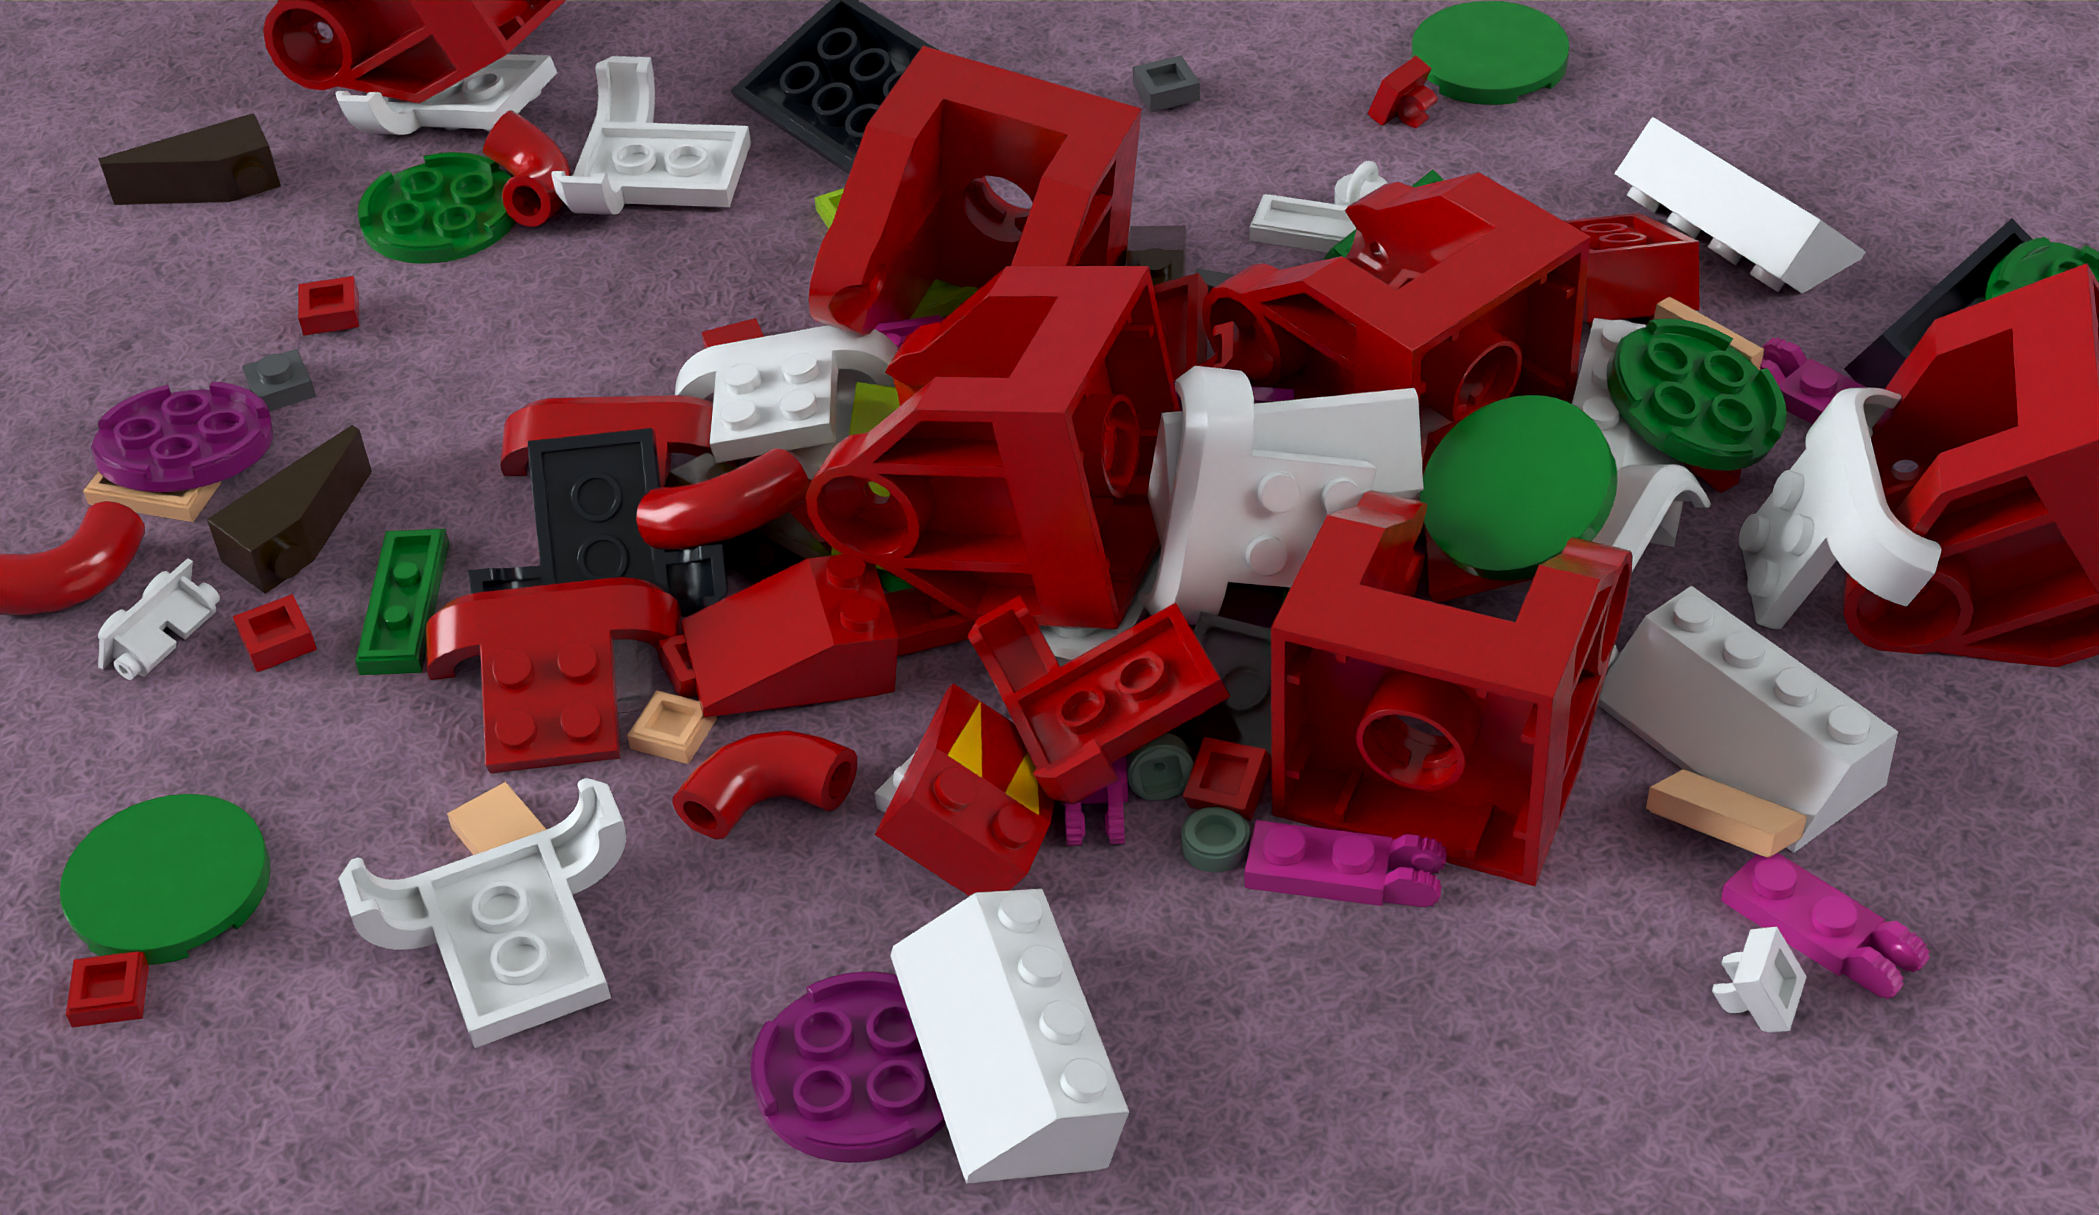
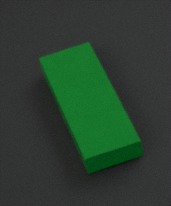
(402, 602)

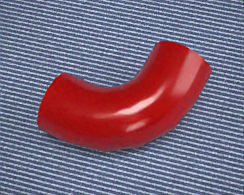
(531, 159)
(723, 505)
(76, 568)
(762, 769)

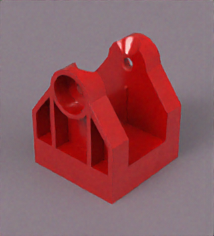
(396, 45)
(922, 196)
(1478, 326)
(1015, 450)
(2005, 480)
(1503, 692)

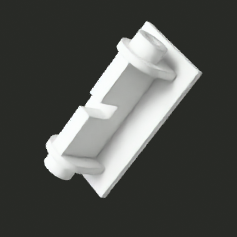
(137, 635)

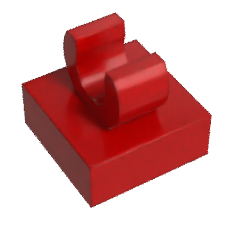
(1404, 95)

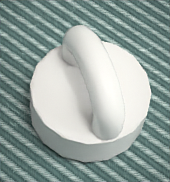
(1358, 184)

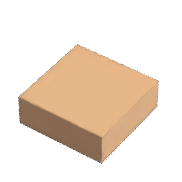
(670, 727)

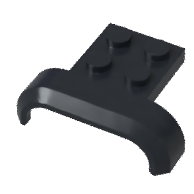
(587, 523)

